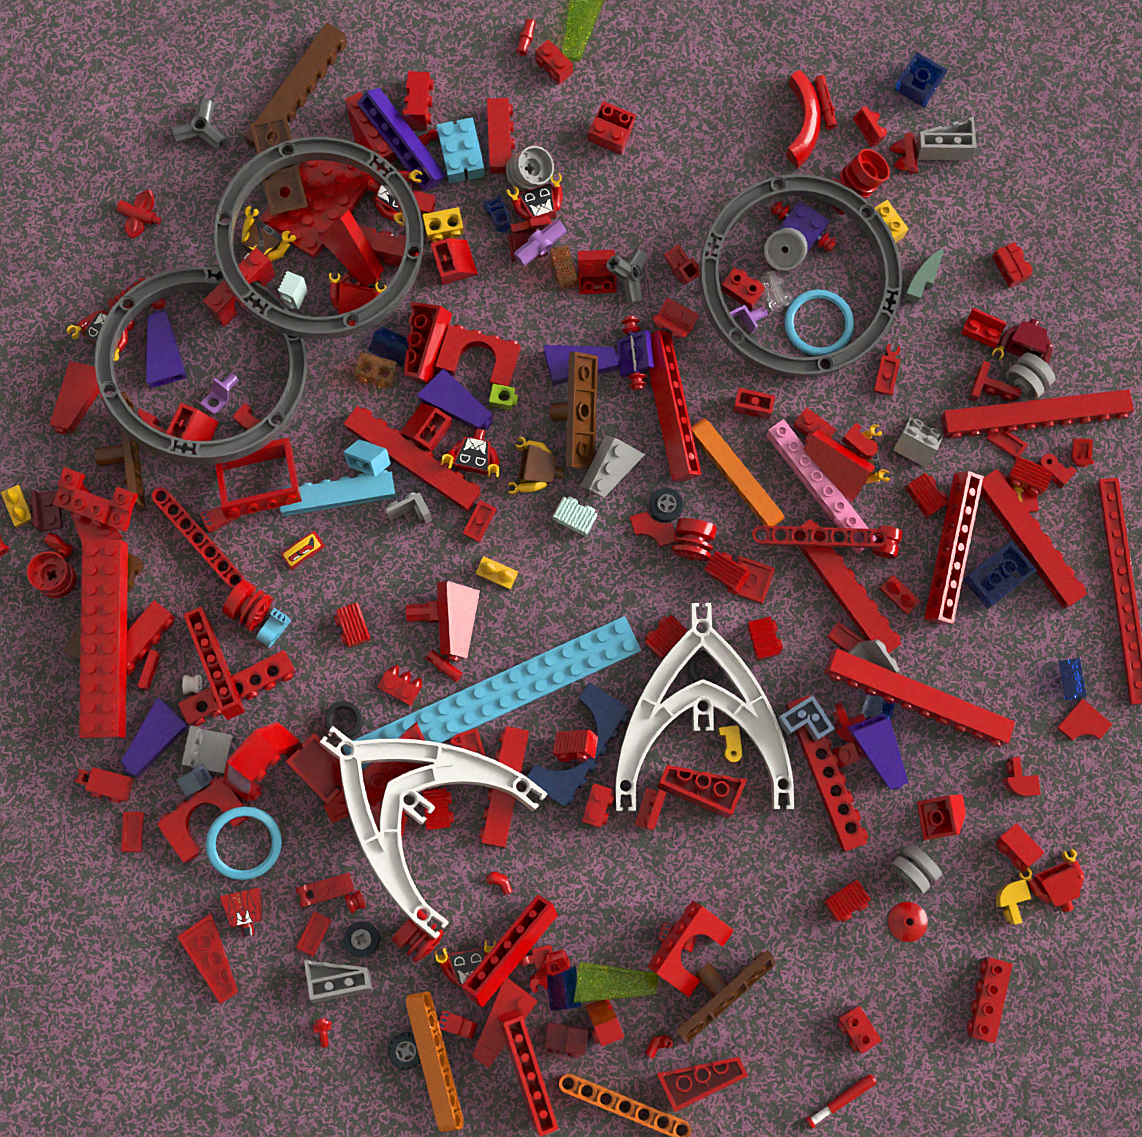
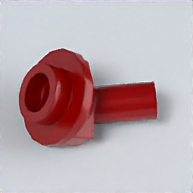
(322, 1026)

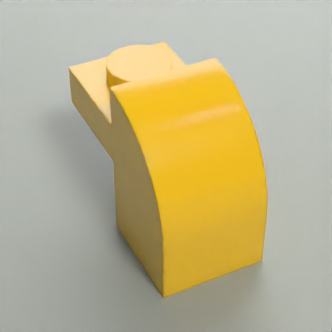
(1009, 896)

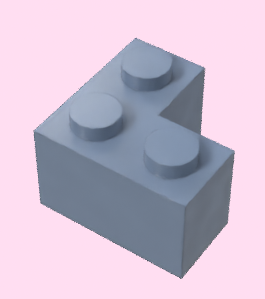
(809, 715)

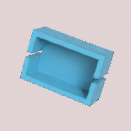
(460, 150)

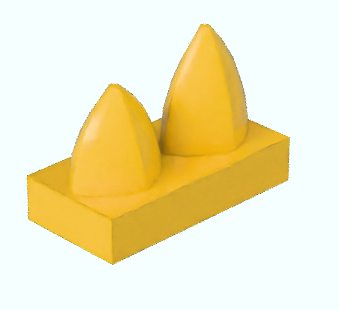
(17, 505)
(496, 573)

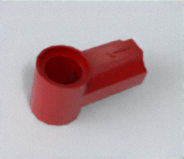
(423, 612)

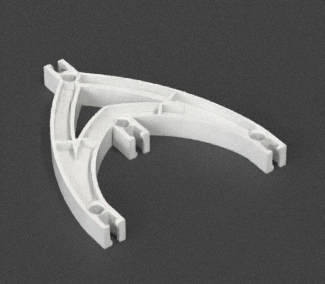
(752, 715)
(445, 767)

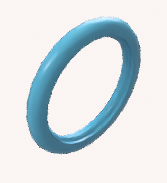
(823, 294)
(239, 812)

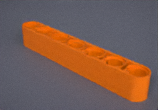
(736, 473)
(434, 1062)
(617, 1098)

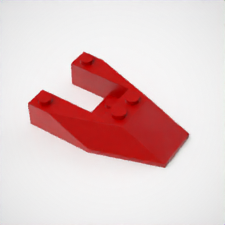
(254, 758)

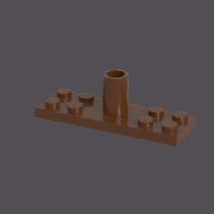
(579, 410)
(129, 454)
(723, 993)

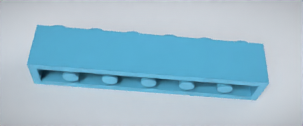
(342, 493)

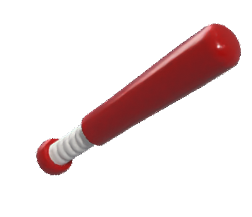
(850, 1094)

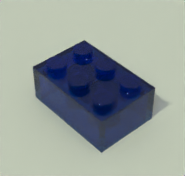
(999, 574)

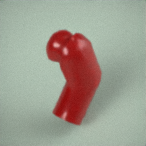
(501, 880)
(658, 1042)

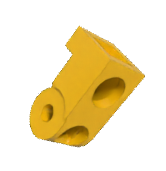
(732, 743)

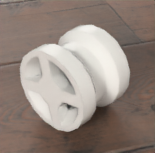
(192, 684)

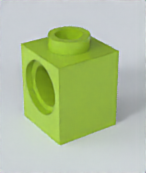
(497, 391)

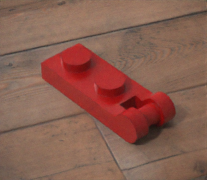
(326, 889)

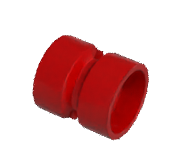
(890, 549)

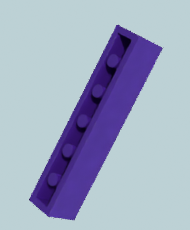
(401, 138)

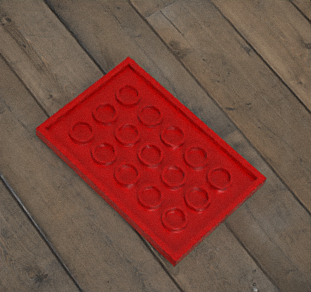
(329, 192)

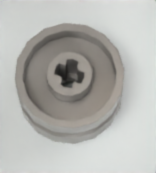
(794, 241)
(1031, 376)
(916, 869)

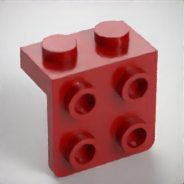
(676, 318)

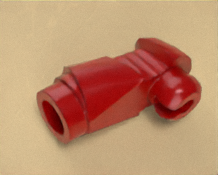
(58, 545)

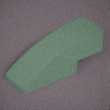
(924, 278)

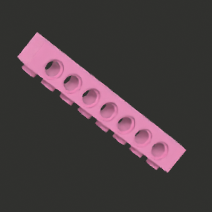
(815, 480)

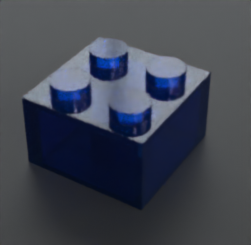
(920, 79)

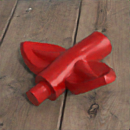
(139, 213)

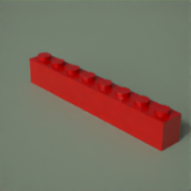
(672, 409)
(412, 459)
(1031, 539)
(848, 592)

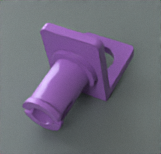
(749, 318)
(220, 392)

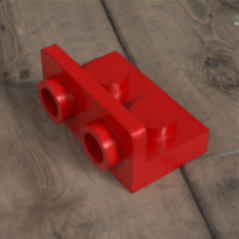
(983, 328)
(650, 809)

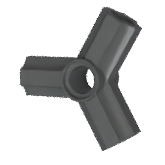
(202, 118)
(629, 273)

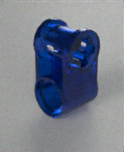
(496, 211)

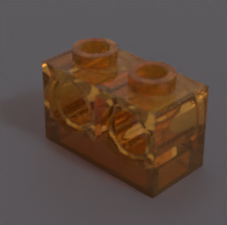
(563, 267)
(377, 366)

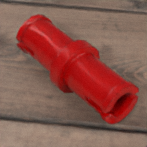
(526, 37)
(444, 665)

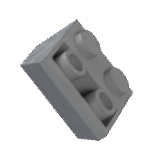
(918, 442)

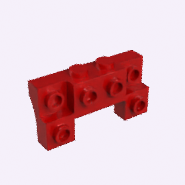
(84, 504)

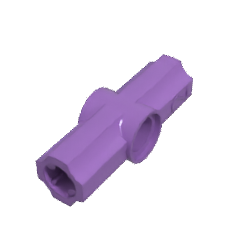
(540, 242)

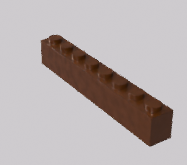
(303, 78)

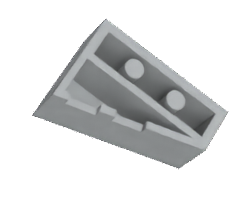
(948, 142)
(610, 465)

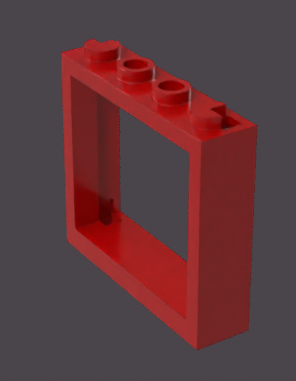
(264, 501)

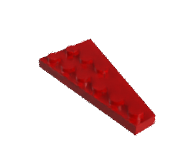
(376, 778)

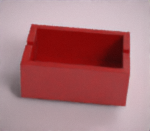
(316, 768)

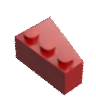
(418, 100)
(605, 1023)

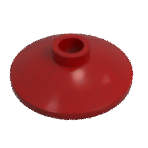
(897, 921)

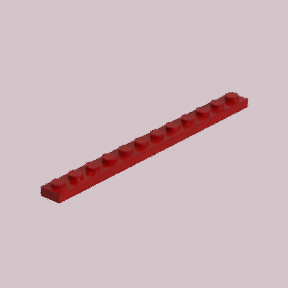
(1123, 585)

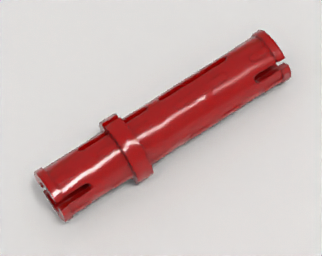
(827, 109)

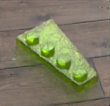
(580, 25)
(607, 982)

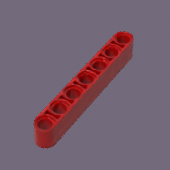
(193, 532)
(809, 540)

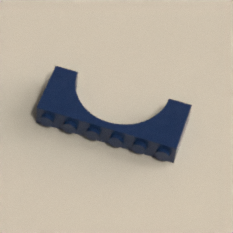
(607, 716)

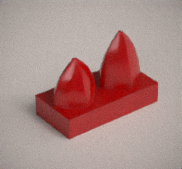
(867, 123)
(908, 147)
(899, 594)

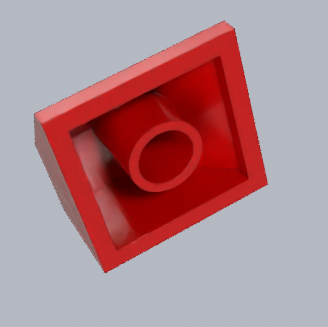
(941, 816)

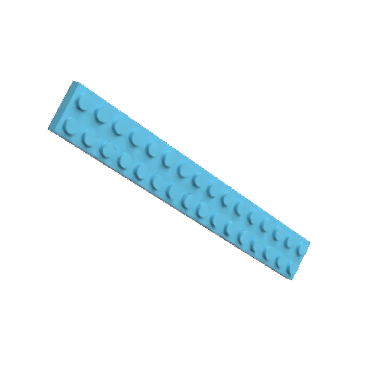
(517, 685)

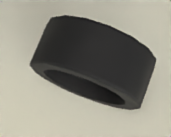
(692, 665)
(345, 705)

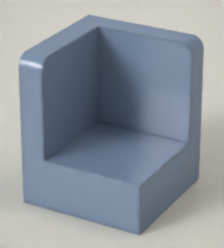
(194, 780)

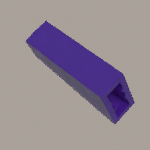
(163, 354)
(558, 356)
(455, 401)
(154, 737)
(880, 748)

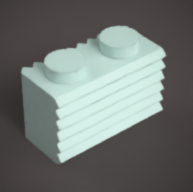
(292, 290)
(575, 516)

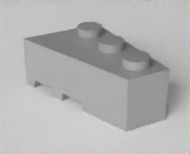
(335, 981)

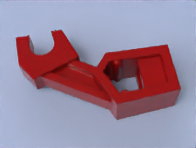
(540, 976)

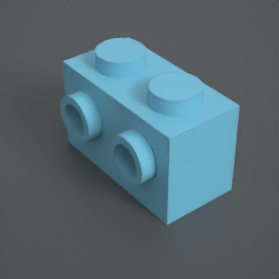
(367, 457)

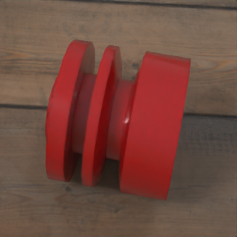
(865, 172)
(693, 539)
(47, 565)
(247, 604)
(416, 938)

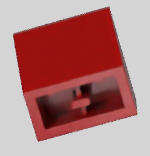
(611, 127)
(453, 260)
(593, 274)
(192, 424)
(427, 426)

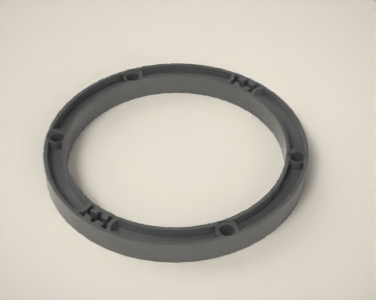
(307, 150)
(849, 203)
(164, 445)

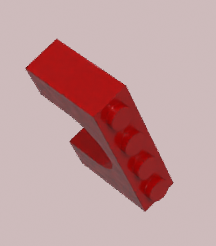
(221, 300)
(459, 340)
(176, 824)
(667, 960)

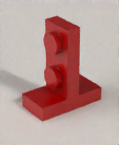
(991, 386)

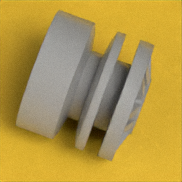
(529, 168)

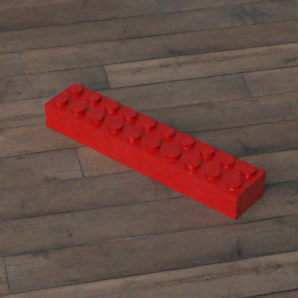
(103, 639)

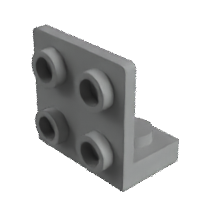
(411, 502)
(876, 653)
(207, 748)

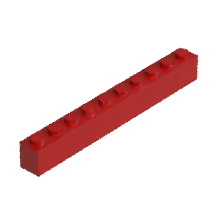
(1037, 413)
(919, 697)

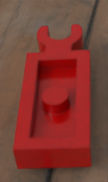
(887, 372)

